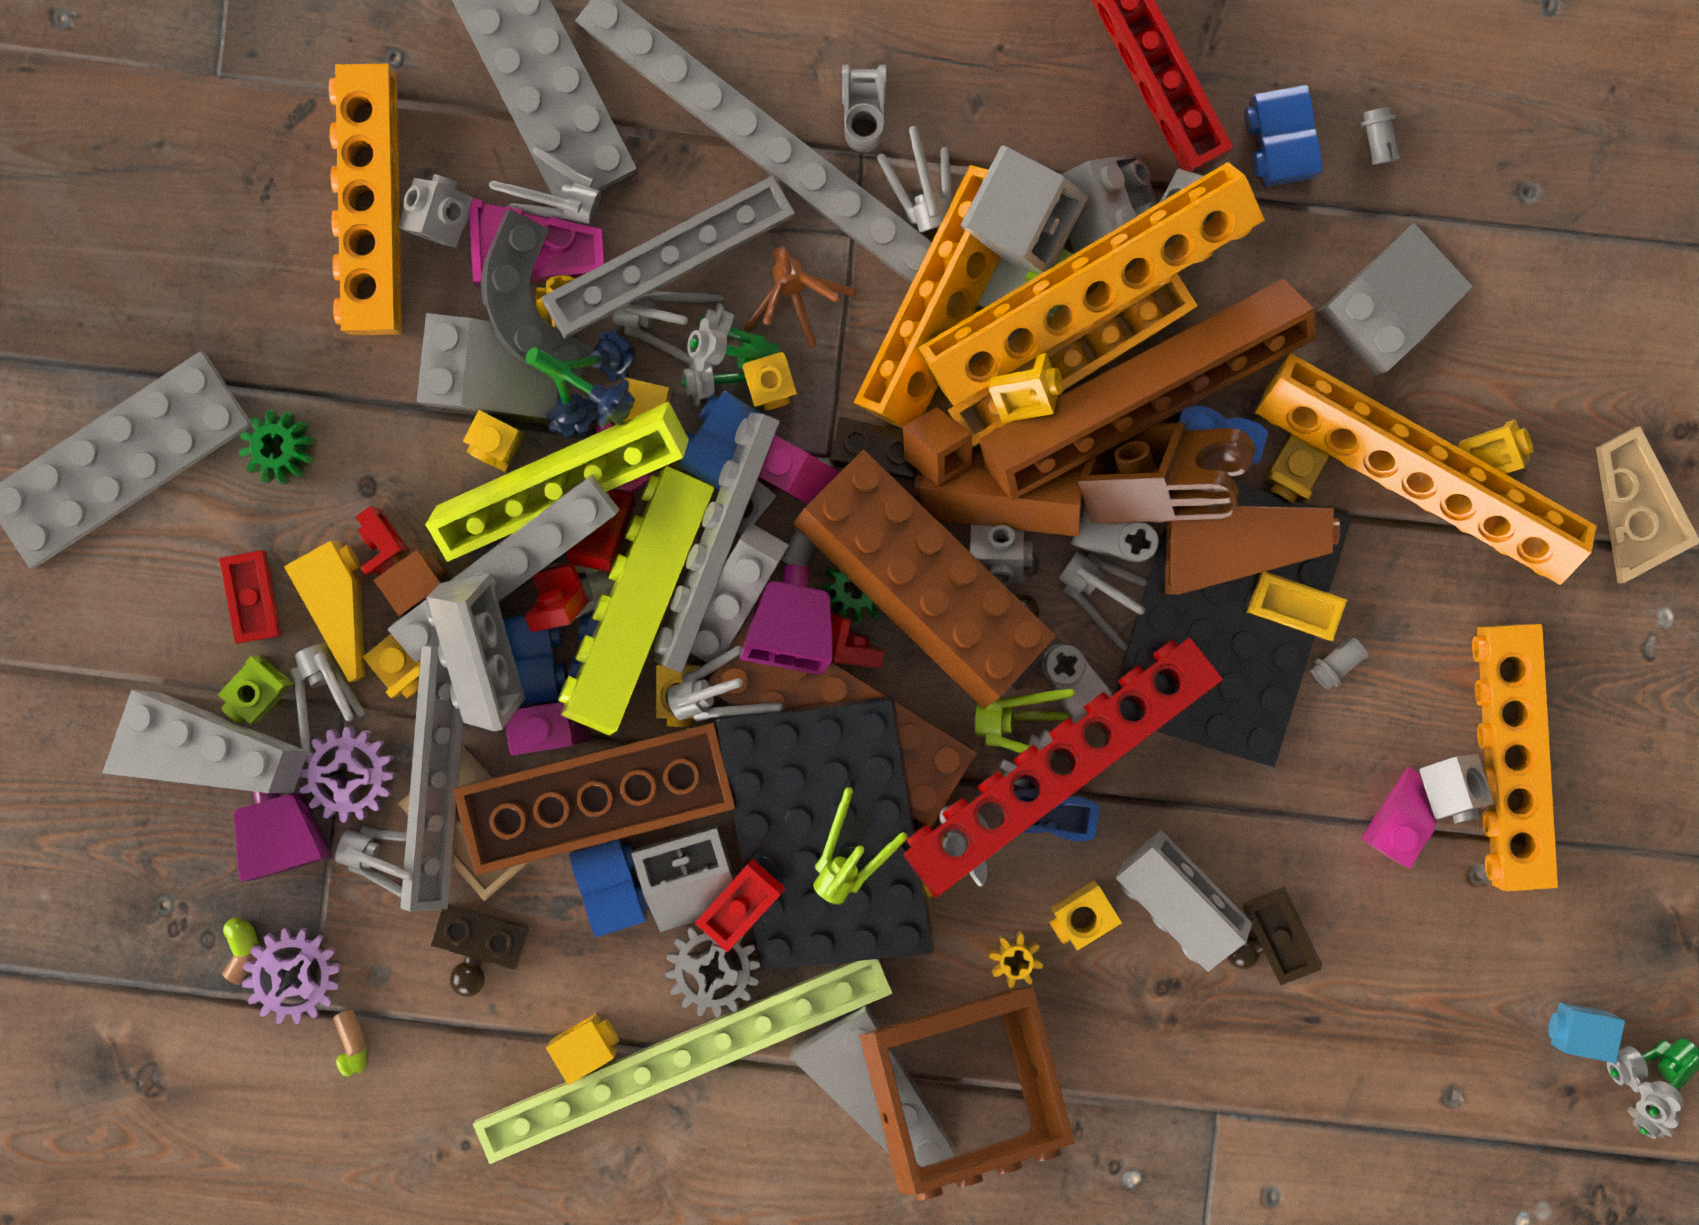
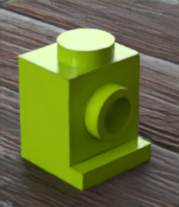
(267, 683)

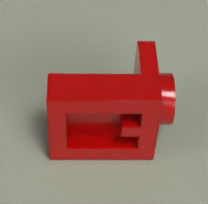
(380, 534)
(559, 599)
(852, 646)

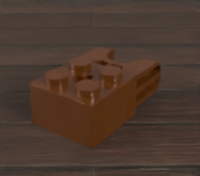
(1167, 475)

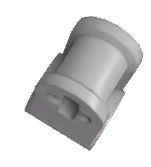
(863, 100)
(1110, 539)
(1079, 678)

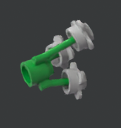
(710, 346)
(1659, 1101)

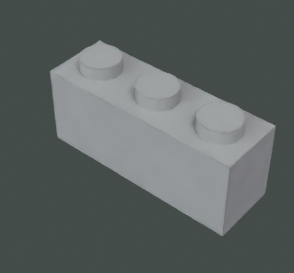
(737, 591)
(1183, 901)

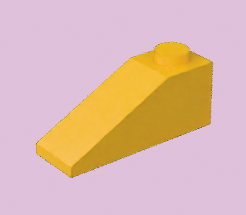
(334, 599)

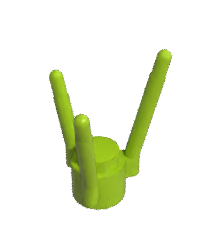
(999, 718)
(840, 875)

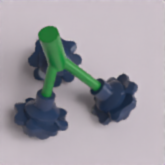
(572, 412)

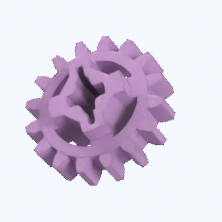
(347, 756)
(273, 964)

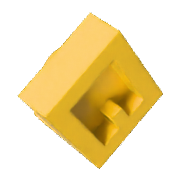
(1027, 392)
(1501, 448)
(1295, 469)
(394, 668)

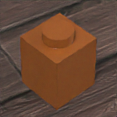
(937, 446)
(411, 580)

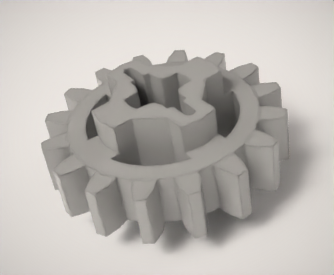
(693, 962)

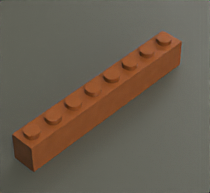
(1149, 388)

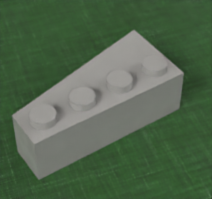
(190, 745)
(838, 1065)

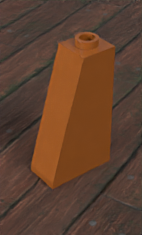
(979, 500)
(1244, 544)

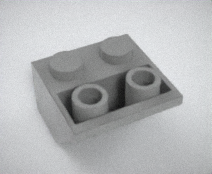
(1116, 193)
(1024, 211)
(683, 874)

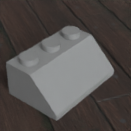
(475, 651)

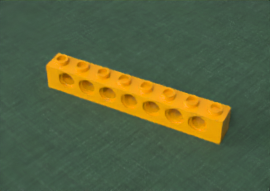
(1104, 261)
(1426, 469)

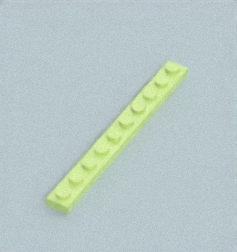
(681, 1058)

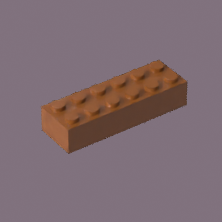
(924, 579)
(931, 755)
(594, 798)

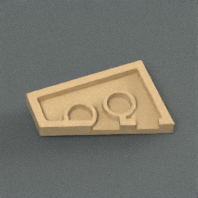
(1640, 506)

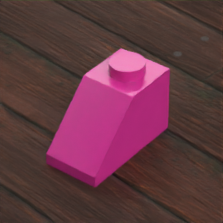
(795, 471)
(1402, 821)

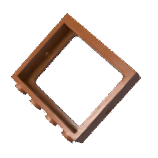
(1037, 1078)

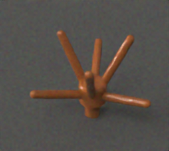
(791, 280)

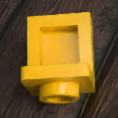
(769, 381)

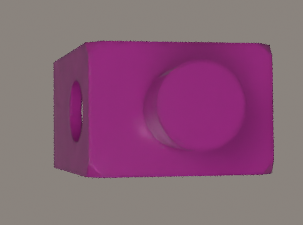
(791, 625)
(543, 728)
(277, 836)

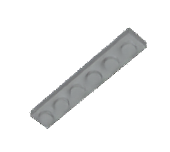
(667, 257)
(721, 525)
(520, 555)
(431, 789)

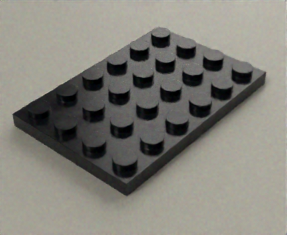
(1253, 655)
(786, 790)

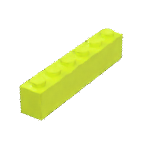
(519, 496)
(636, 601)

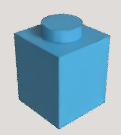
(1586, 1032)

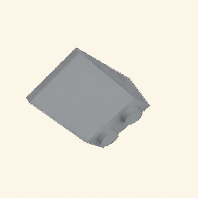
(1395, 300)
(472, 371)

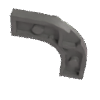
(508, 295)

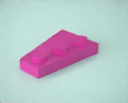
(567, 250)

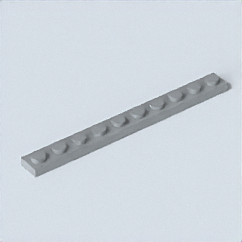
(756, 135)

